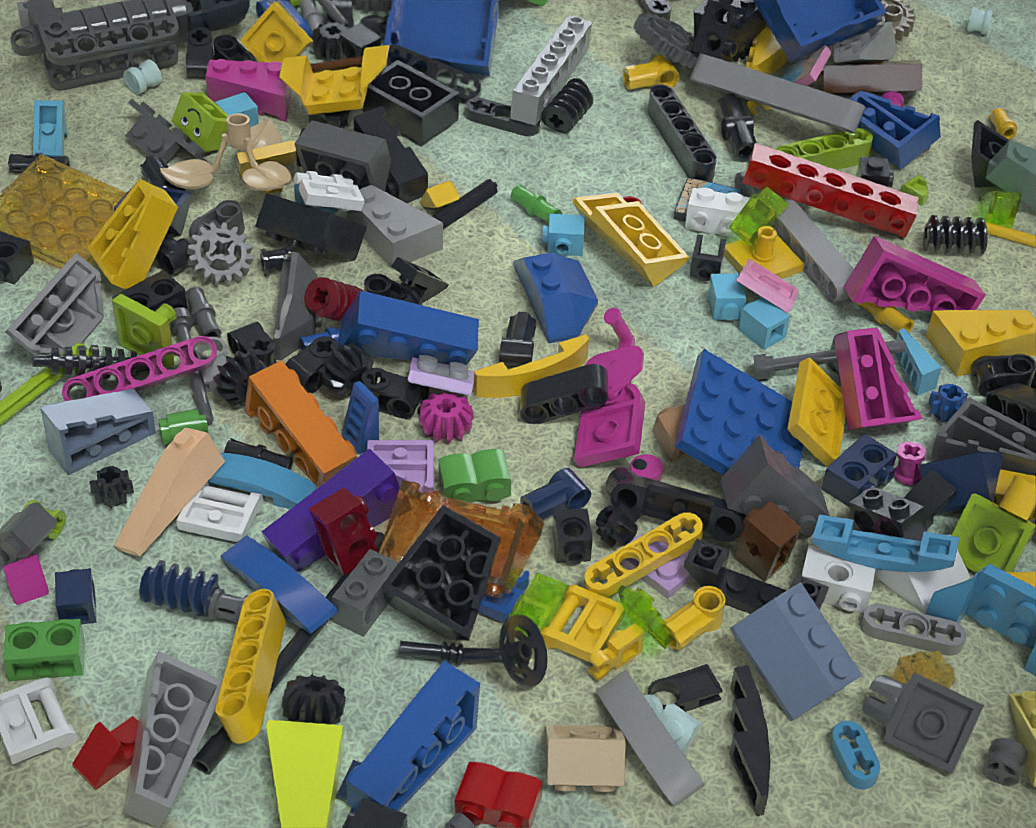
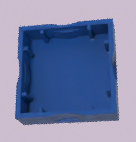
(811, 24)
(445, 30)

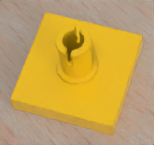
(276, 36)
(281, 153)
(767, 251)

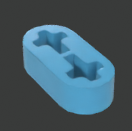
(848, 757)

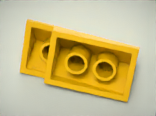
(633, 235)

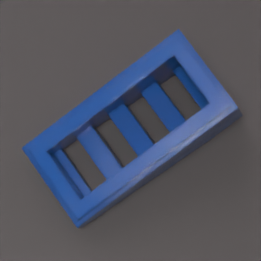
(361, 418)

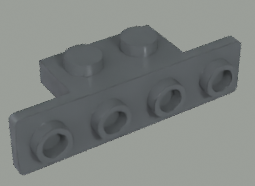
(156, 138)

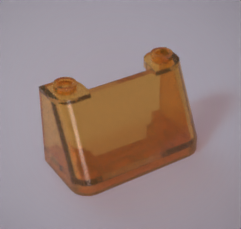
(517, 527)

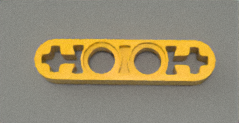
(640, 551)

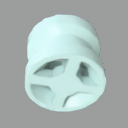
(979, 20)

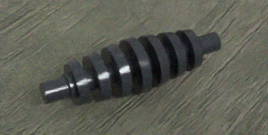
(82, 362)

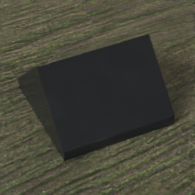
(985, 146)

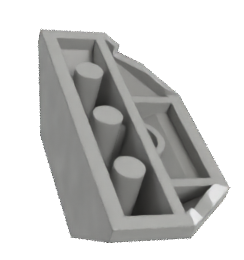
(62, 311)

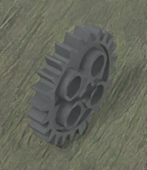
(667, 38)

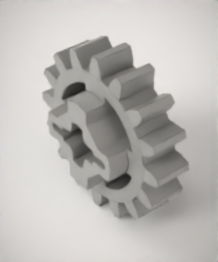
(219, 266)

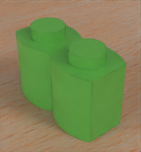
(475, 476)

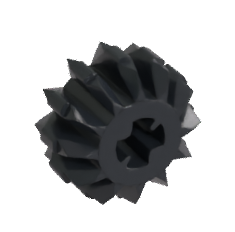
(327, 40)
(344, 369)
(234, 377)
(313, 700)

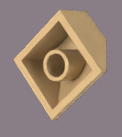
(584, 757)

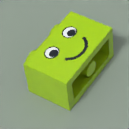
(200, 120)

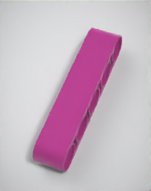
(153, 361)

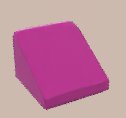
(25, 580)

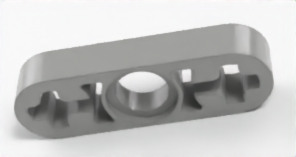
(925, 622)

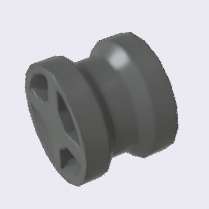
(1005, 761)

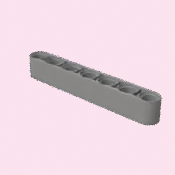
(778, 93)
(821, 259)

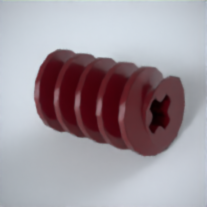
(329, 298)

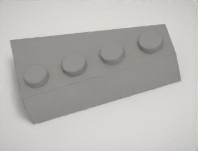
(170, 728)

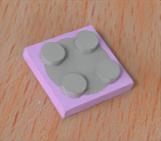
(450, 378)

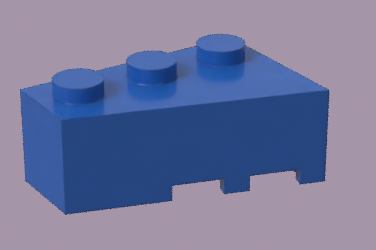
(897, 131)

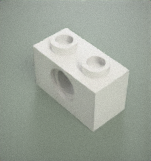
(847, 581)

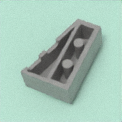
(396, 227)

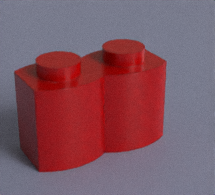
(498, 796)

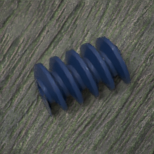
(177, 589)

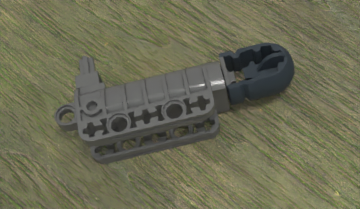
(116, 34)

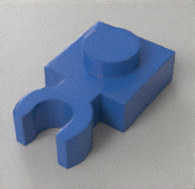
(502, 607)

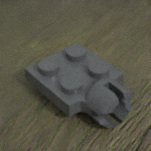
(924, 718)

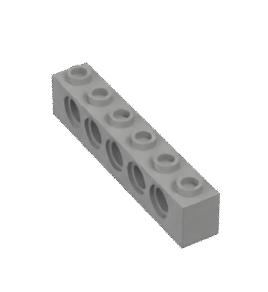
(551, 70)

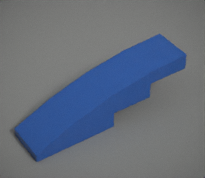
(295, 595)

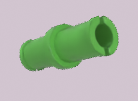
(534, 203)

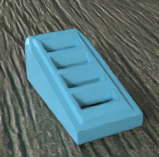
(918, 365)

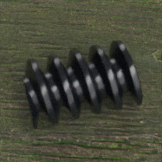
(568, 106)
(955, 233)

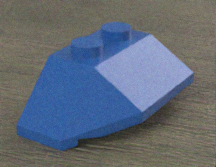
(557, 294)

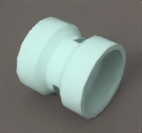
(142, 77)

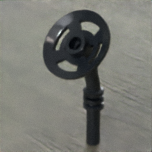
(507, 653)

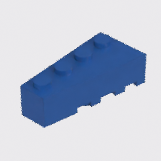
(418, 740)

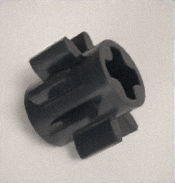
(111, 486)
(616, 525)

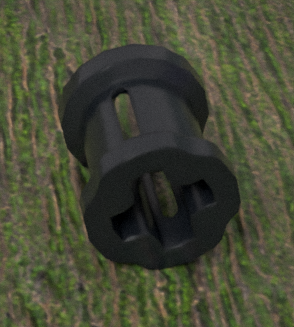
(273, 259)

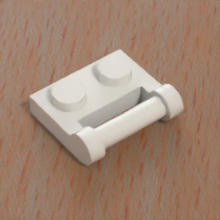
(217, 518)
(20, 726)

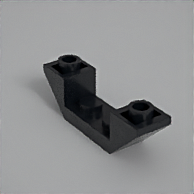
(709, 568)

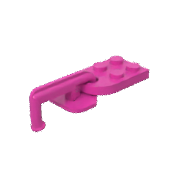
(616, 426)

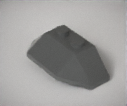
(292, 316)

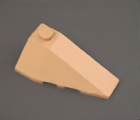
(174, 481)

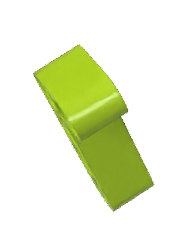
(833, 150)

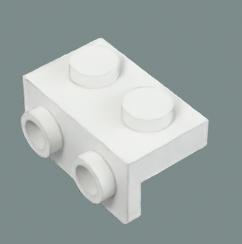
(713, 211)

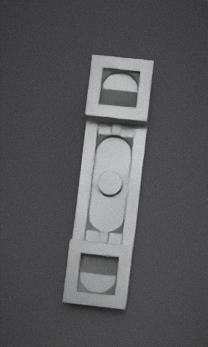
(650, 738)

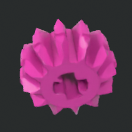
(446, 416)

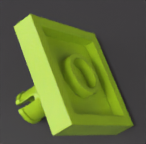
(143, 328)
(991, 535)

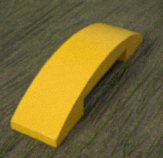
(500, 382)

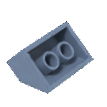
(795, 651)

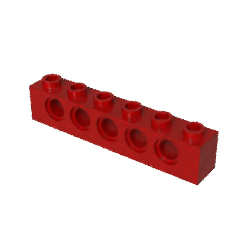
(831, 190)

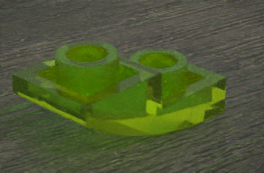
(540, 601)
(640, 609)

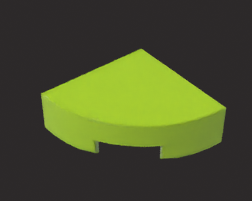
(916, 187)

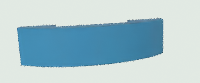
(263, 478)
(884, 551)

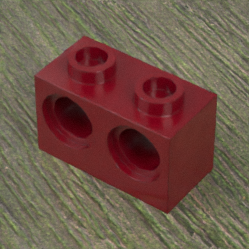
(343, 529)

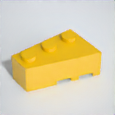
(133, 234)
(970, 334)

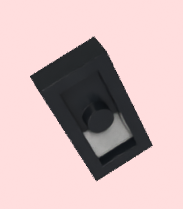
(419, 279)

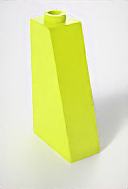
(305, 771)

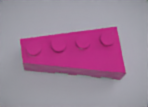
(906, 280)

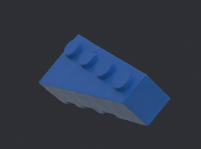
(406, 330)

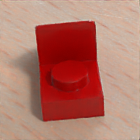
(106, 752)

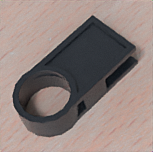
(692, 687)

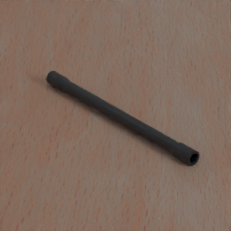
(220, 743)

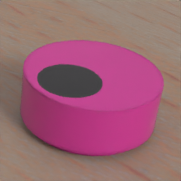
(647, 466)

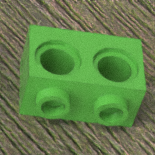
(44, 649)

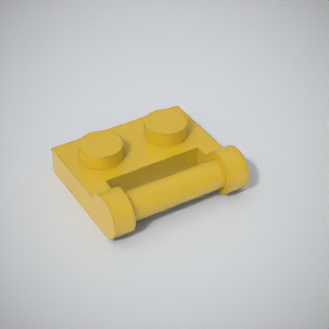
(592, 627)

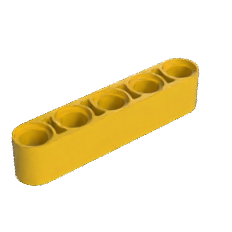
(251, 666)

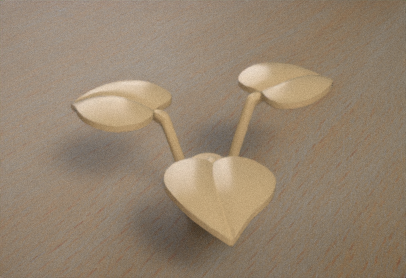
(262, 177)

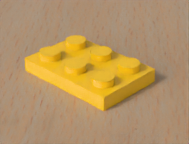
(817, 412)

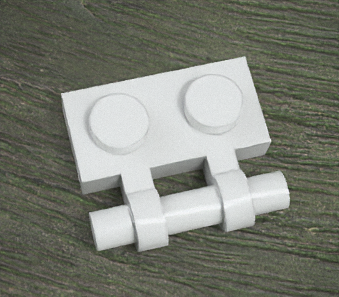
(329, 191)

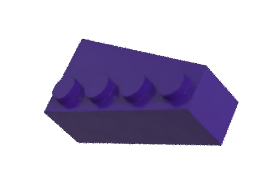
(294, 533)

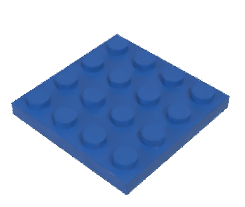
(729, 412)

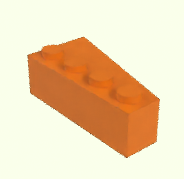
(297, 423)

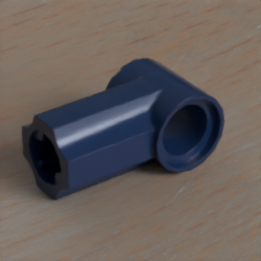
(562, 492)

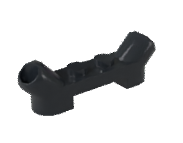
(667, 501)

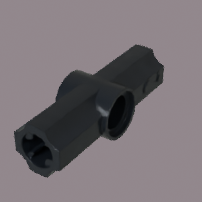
(736, 126)

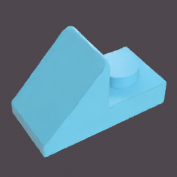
(49, 127)

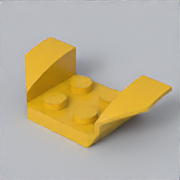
(335, 89)

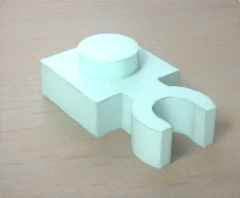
(678, 723)

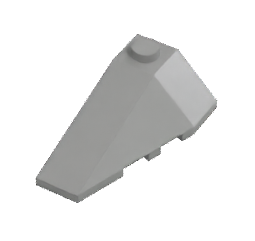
(870, 46)

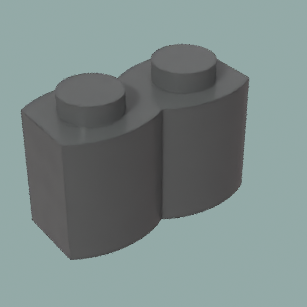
(24, 533)

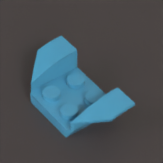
(995, 602)

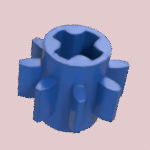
(946, 401)

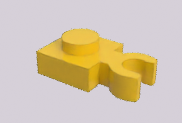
(621, 649)

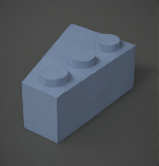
(95, 427)

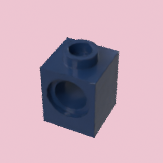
(76, 595)

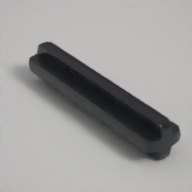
(466, 203)

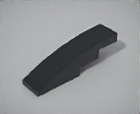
(750, 741)

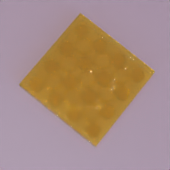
(57, 210)

